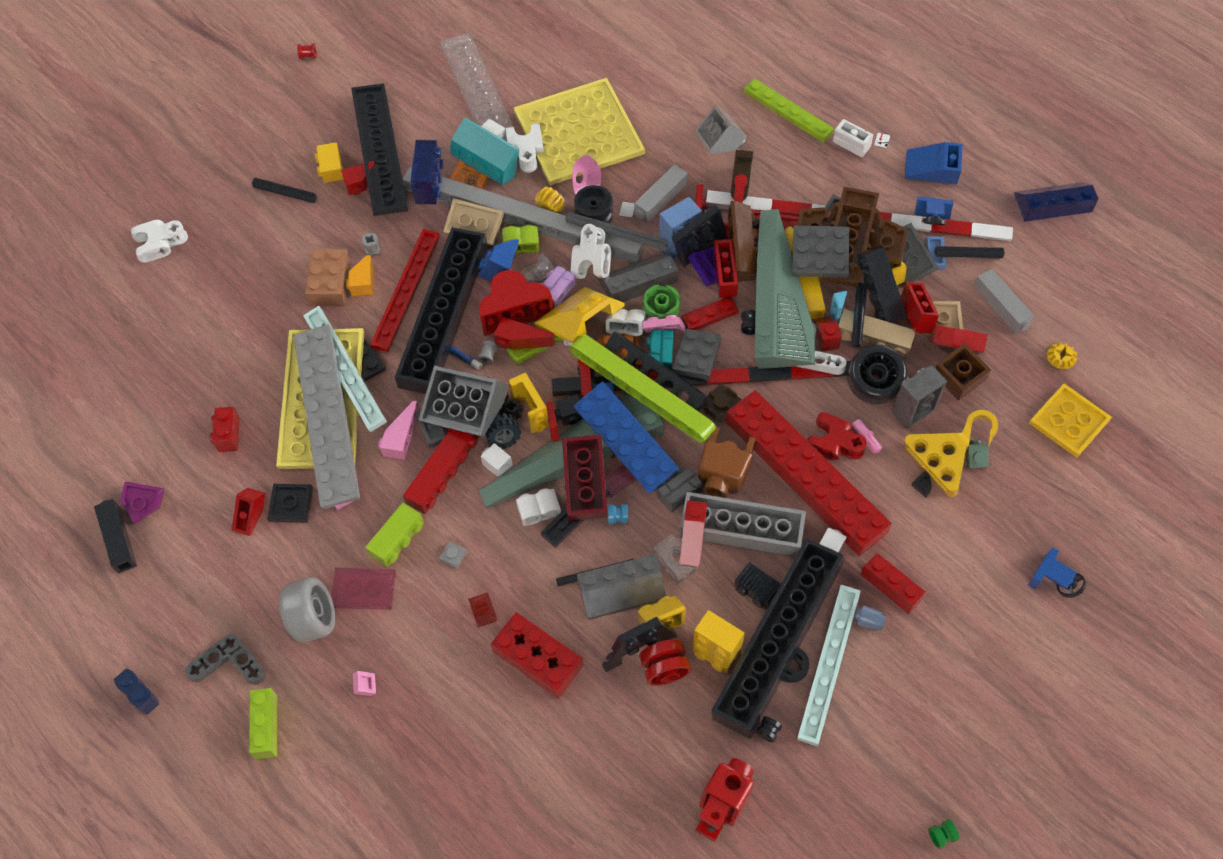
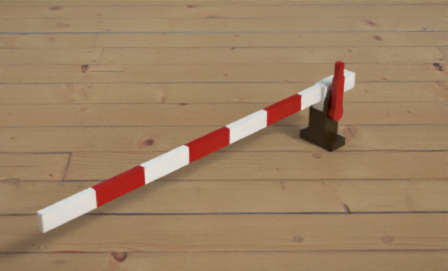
(740, 189)

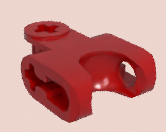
(839, 438)

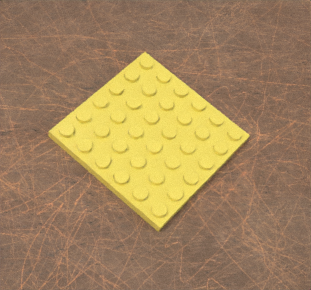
(580, 124)

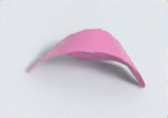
(586, 166)

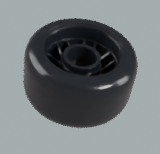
(880, 361)

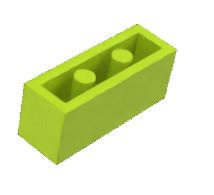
(395, 535)
(263, 724)

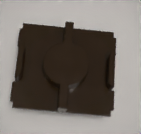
(720, 401)

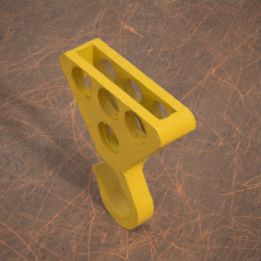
(948, 464)

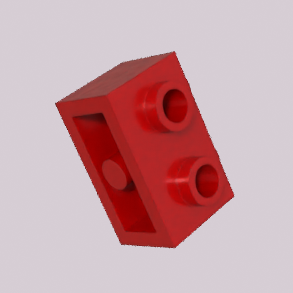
(225, 429)

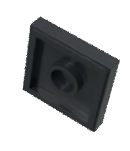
(290, 503)

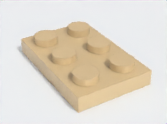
(474, 218)

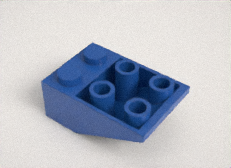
(935, 163)

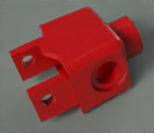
(725, 796)

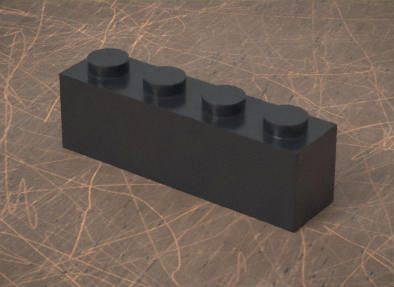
(881, 284)

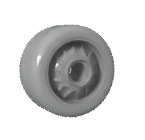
(307, 610)

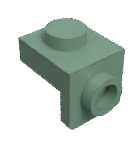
(977, 454)

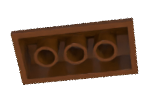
(743, 236)

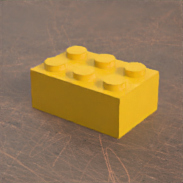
(717, 642)

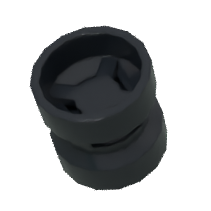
(748, 320)

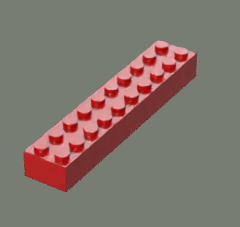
(808, 473)

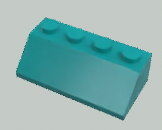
(484, 151)

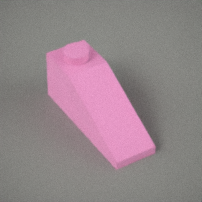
(399, 433)

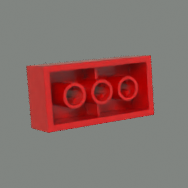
(537, 668)

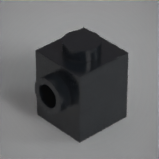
(565, 410)

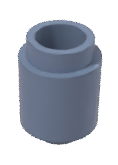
(870, 618)

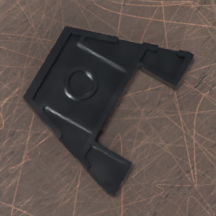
(632, 640)

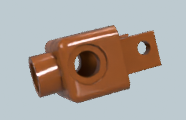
(724, 465)

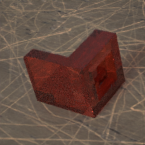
(482, 609)

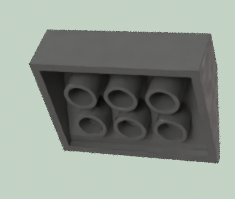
(462, 400)

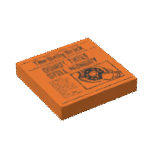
(468, 175)

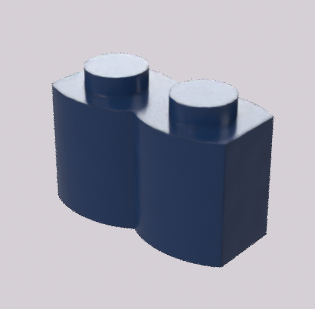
(136, 691)

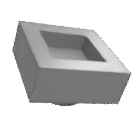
(453, 555)

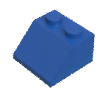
(497, 259)

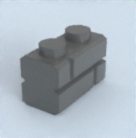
(674, 491)

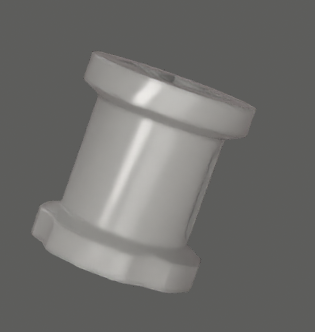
(370, 242)
(487, 353)

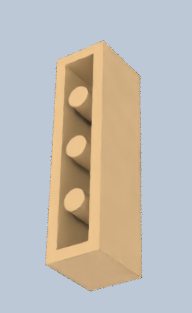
(878, 333)

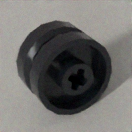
(594, 203)

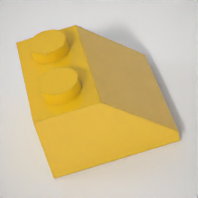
(667, 609)

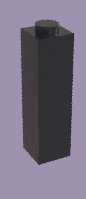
(115, 536)

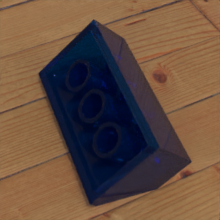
(1056, 201)

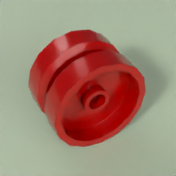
(665, 662)

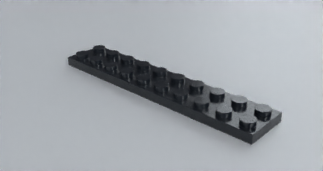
(379, 145)

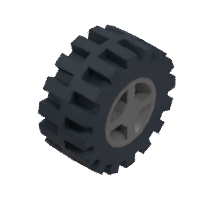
(503, 431)

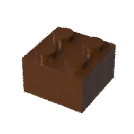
(963, 371)

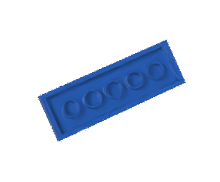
(626, 437)

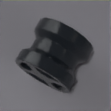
(768, 729)

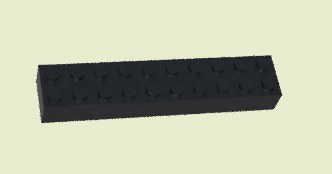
(441, 309)
(777, 638)

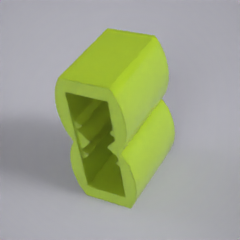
(526, 235)

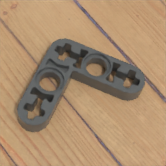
(232, 654)

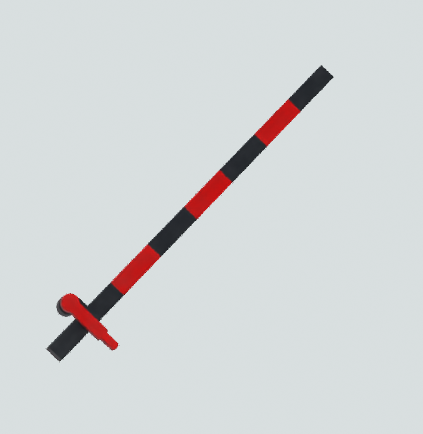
(587, 378)

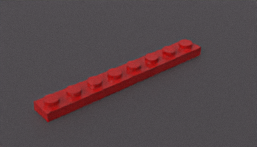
(405, 290)

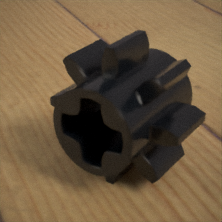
(514, 406)

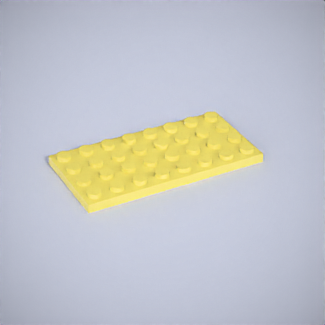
(294, 438)

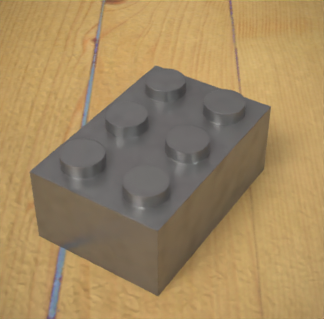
(919, 396)

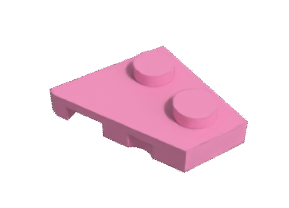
(669, 323)

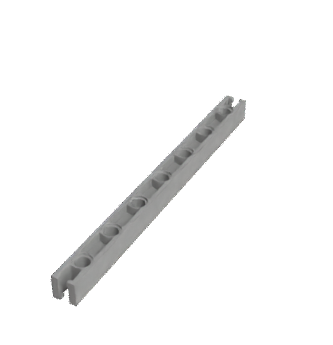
(524, 214)

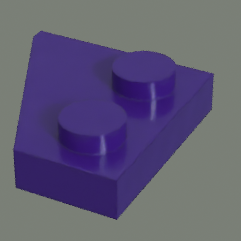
(704, 265)

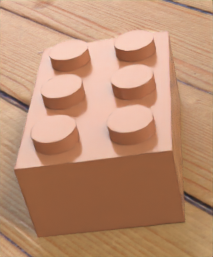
(327, 277)

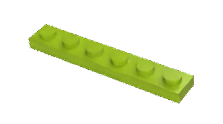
(789, 110)

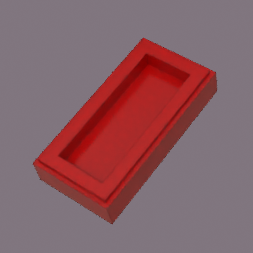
(552, 421)

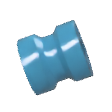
(618, 514)

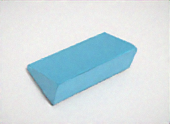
(837, 305)

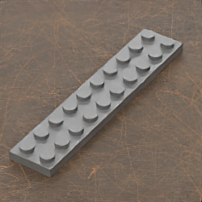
(326, 417)

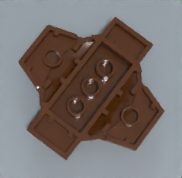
(866, 229)

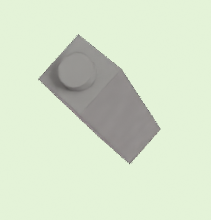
(660, 193)
(1003, 301)

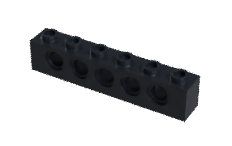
(618, 342)

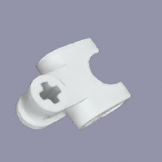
(528, 146)
(158, 237)
(591, 251)

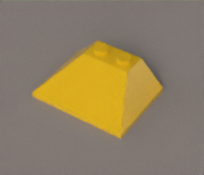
(570, 316)

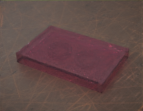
(363, 588)

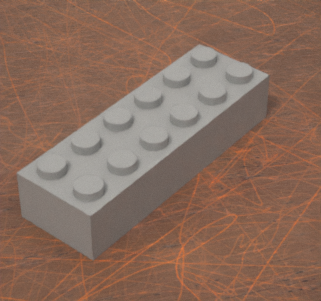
(750, 525)

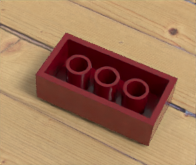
(584, 477)

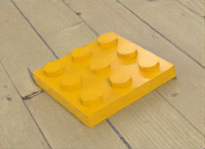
(1070, 420)

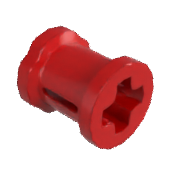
(307, 51)

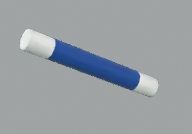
(463, 356)

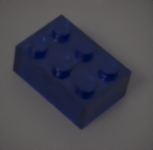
(426, 172)

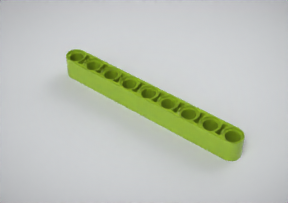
(642, 388)

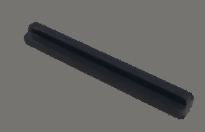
(284, 190)
(969, 252)
(859, 312)

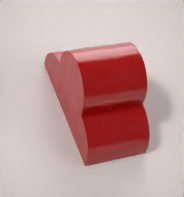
(514, 300)

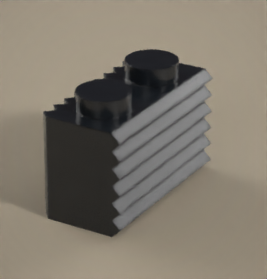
(756, 585)

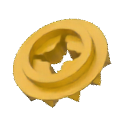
(1069, 359)

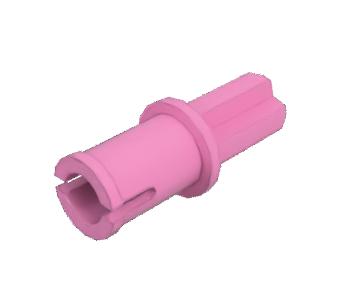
(872, 442)

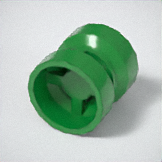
(943, 833)

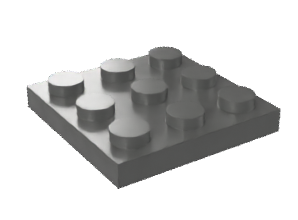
(820, 251)

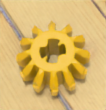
(550, 200)

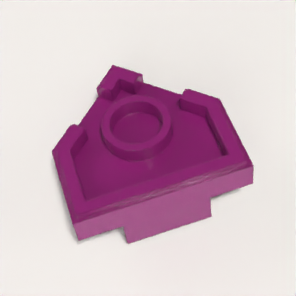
(140, 500)

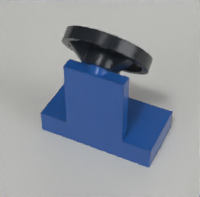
(934, 210)
(1058, 573)

